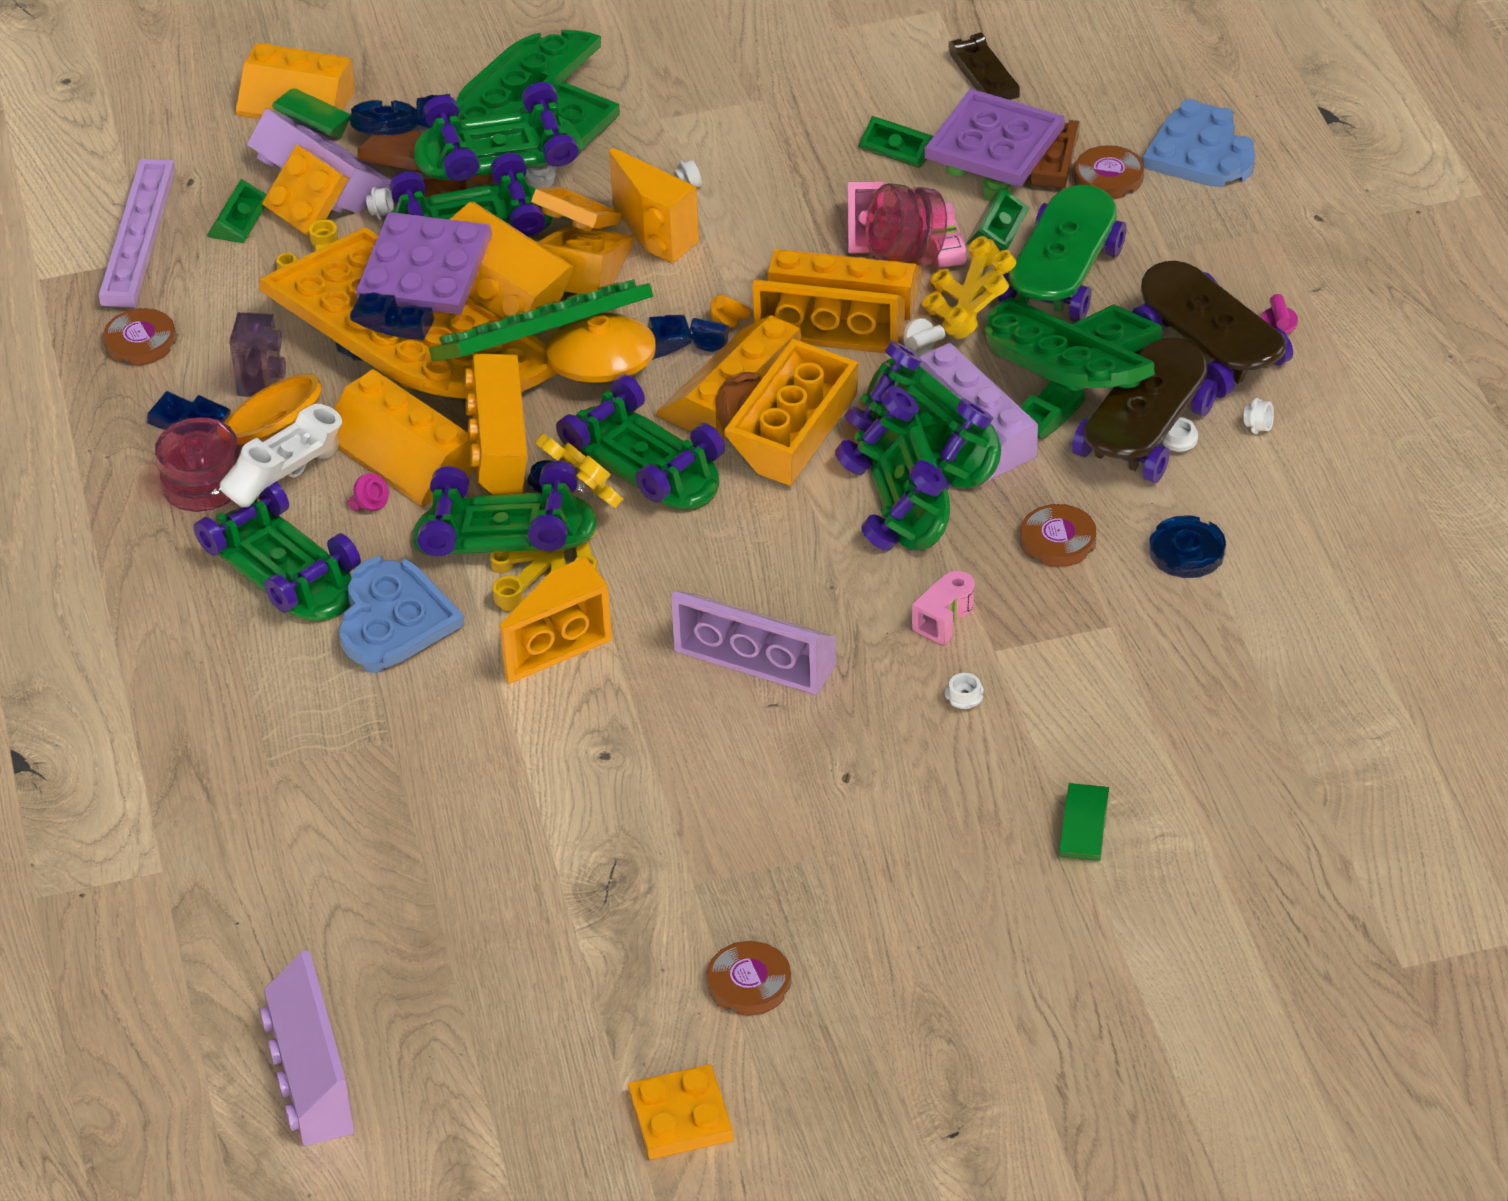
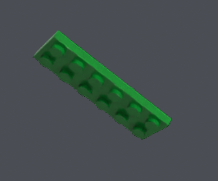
(539, 319)

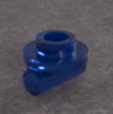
(708, 334)

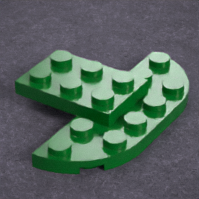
(535, 60)
(1077, 355)

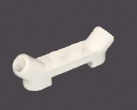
(269, 461)

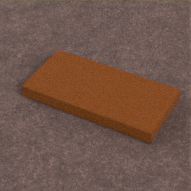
(398, 152)

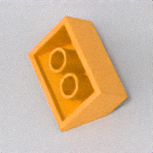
(277, 69)

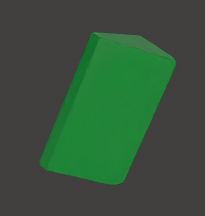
(312, 112)
(895, 141)
(238, 214)
(1000, 219)

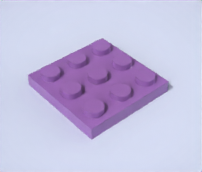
(994, 137)
(426, 261)

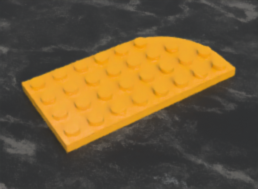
(323, 294)

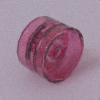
(906, 224)
(193, 462)

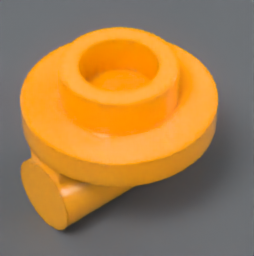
(728, 311)

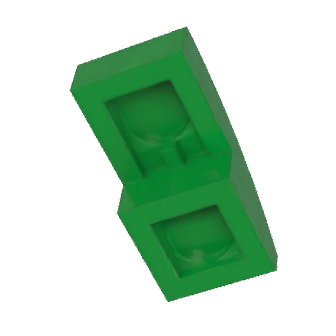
(1052, 407)
(1084, 821)

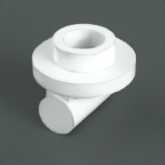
(921, 335)

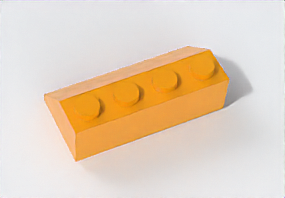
(514, 269)
(847, 273)
(833, 314)
(750, 350)
(793, 410)
(496, 422)
(399, 436)

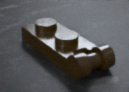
(983, 67)

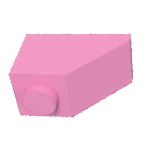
(859, 198)

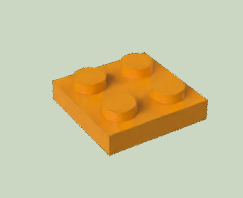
(305, 189)
(582, 210)
(680, 1111)

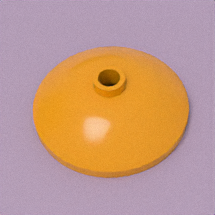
(601, 348)
(274, 408)

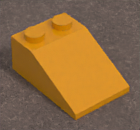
(654, 206)
(594, 254)
(556, 621)

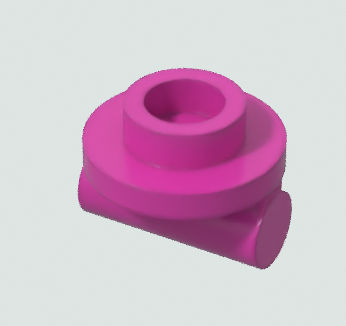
(1279, 315)
(369, 493)

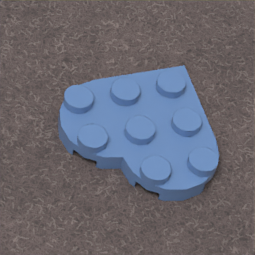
(1201, 146)
(393, 614)

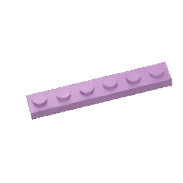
(137, 233)

